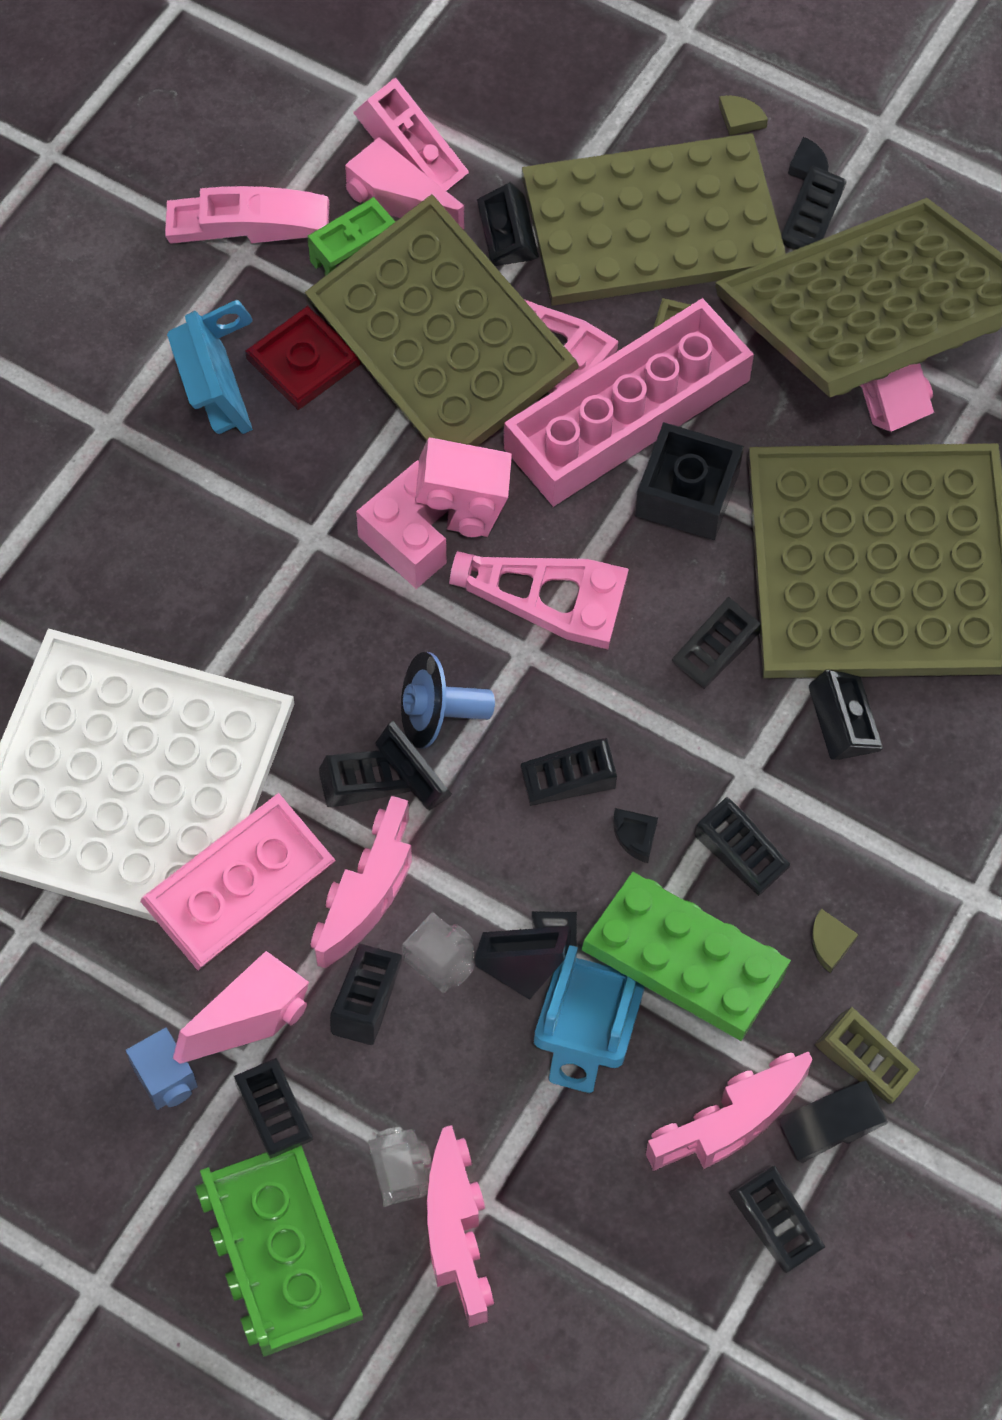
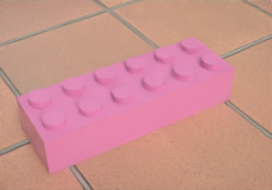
(625, 400)

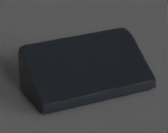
(507, 226)
(844, 715)
(412, 767)

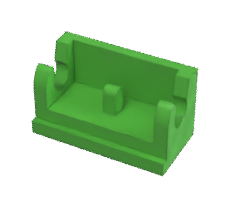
(347, 234)

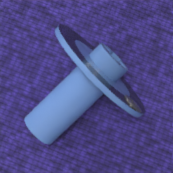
(429, 700)

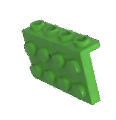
(686, 955)
(279, 1250)

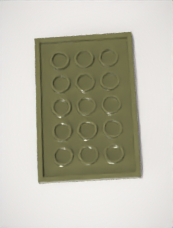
(651, 218)
(441, 328)

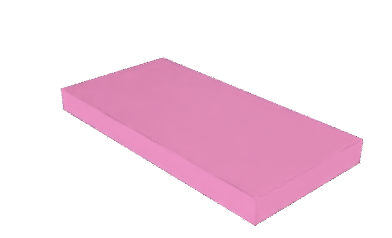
(237, 881)

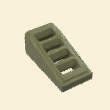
(858, 1067)

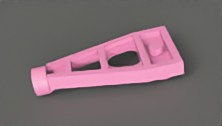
(584, 340)
(595, 607)

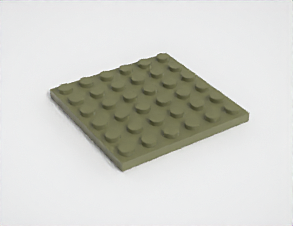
(873, 296)
(878, 559)

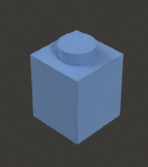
(159, 1073)

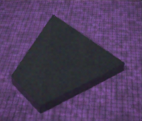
(523, 956)

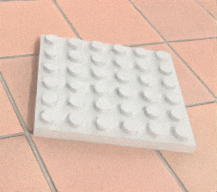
(126, 769)

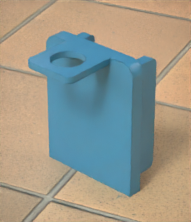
(207, 368)
(587, 1019)

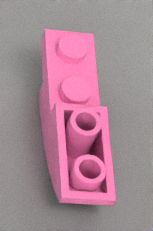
(248, 211)
(366, 895)
(749, 1109)
(450, 1211)

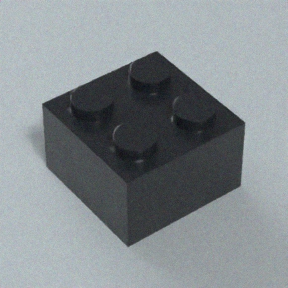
(688, 481)

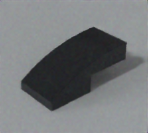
(833, 1120)

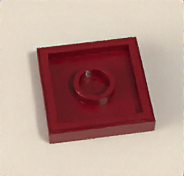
(302, 357)

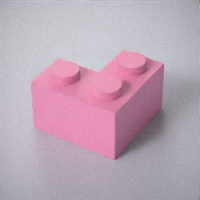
(899, 398)
(465, 481)
(403, 529)

